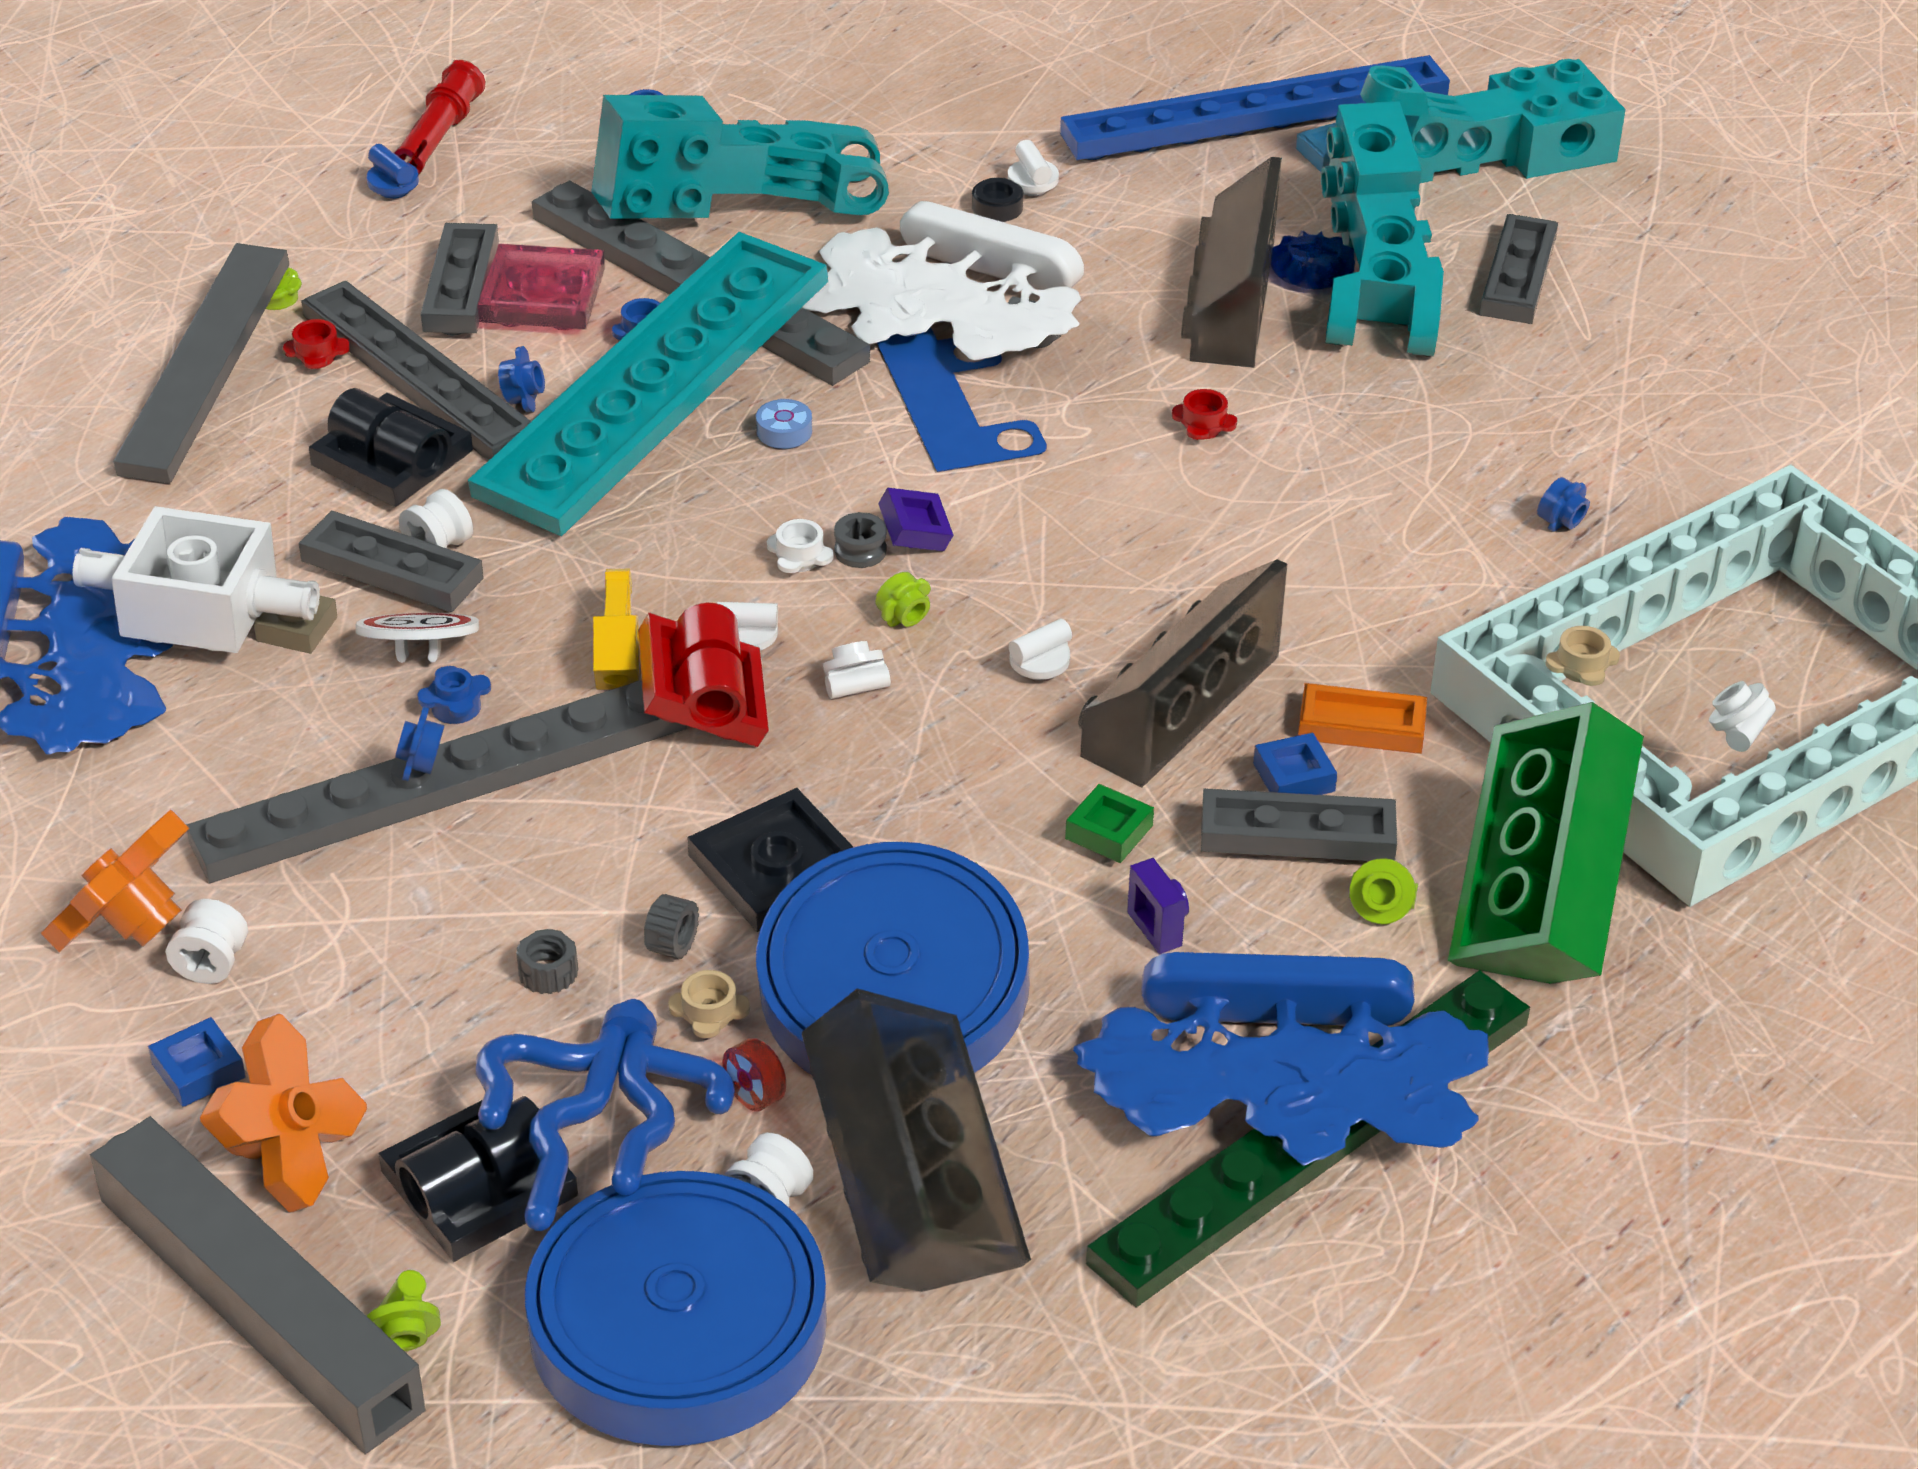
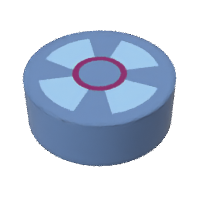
(784, 423)

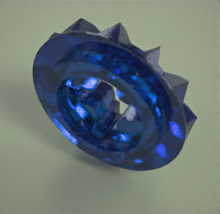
(1329, 254)

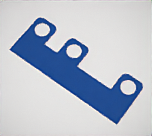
(938, 406)

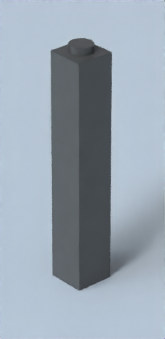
(259, 1284)

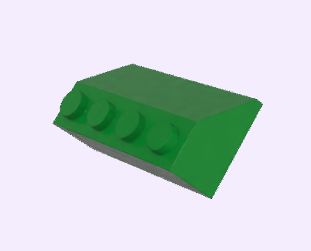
(1547, 846)

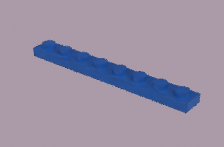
(1230, 110)

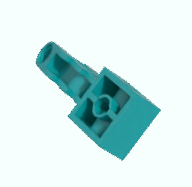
(1528, 118)
(674, 152)
(1374, 200)

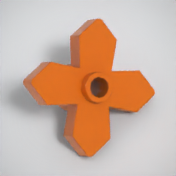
(124, 890)
(283, 1114)

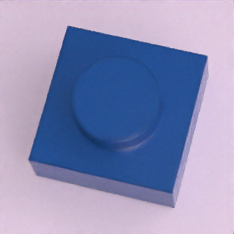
(1295, 766)
(196, 1061)

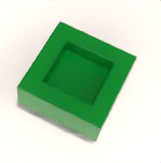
(1109, 823)

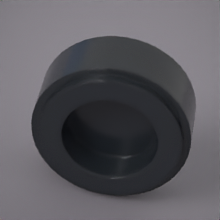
(997, 199)

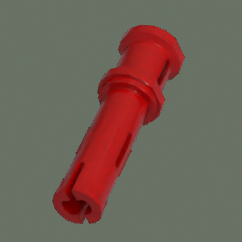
(446, 106)

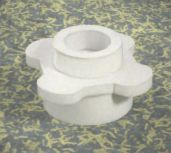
(799, 546)

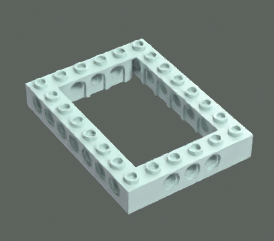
(1786, 523)

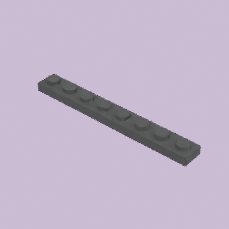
(668, 262)
(461, 771)

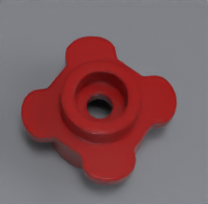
(315, 343)
(1204, 414)

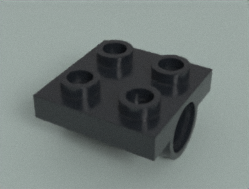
(387, 445)
(469, 1179)

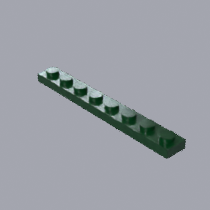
(1257, 1174)

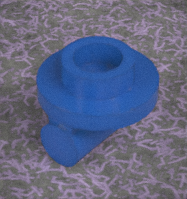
(390, 174)

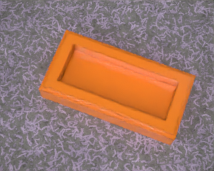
(1363, 718)

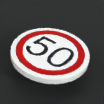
(417, 627)

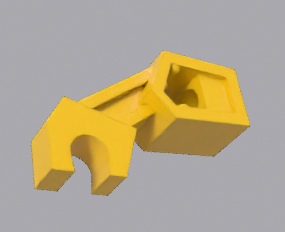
(616, 634)

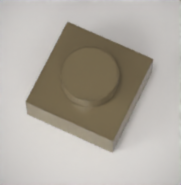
(296, 632)

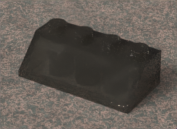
(1233, 270)
(1186, 676)
(913, 1144)

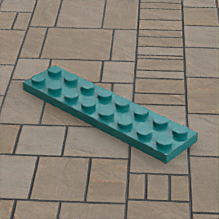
(647, 383)

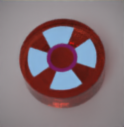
(755, 1073)

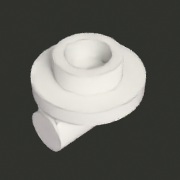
(1032, 170)
(755, 622)
(1042, 652)
(855, 670)
(1742, 713)

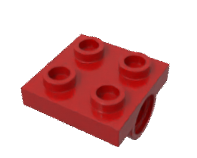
(703, 674)

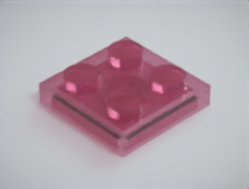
(541, 286)

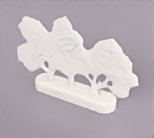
(916, 293)

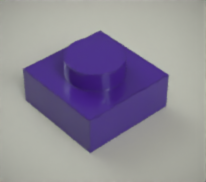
(915, 519)
(1157, 905)

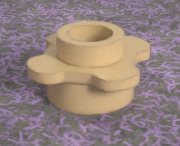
(1583, 655)
(708, 1002)

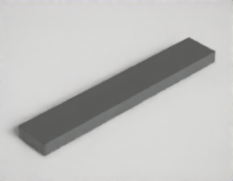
(201, 364)
(416, 367)

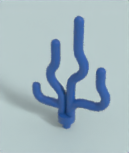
(622, 1046)

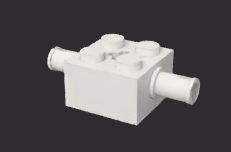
(196, 580)

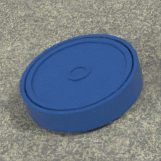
(899, 926)
(676, 1308)

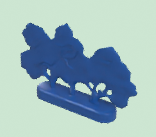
(97, 692)
(1298, 1077)

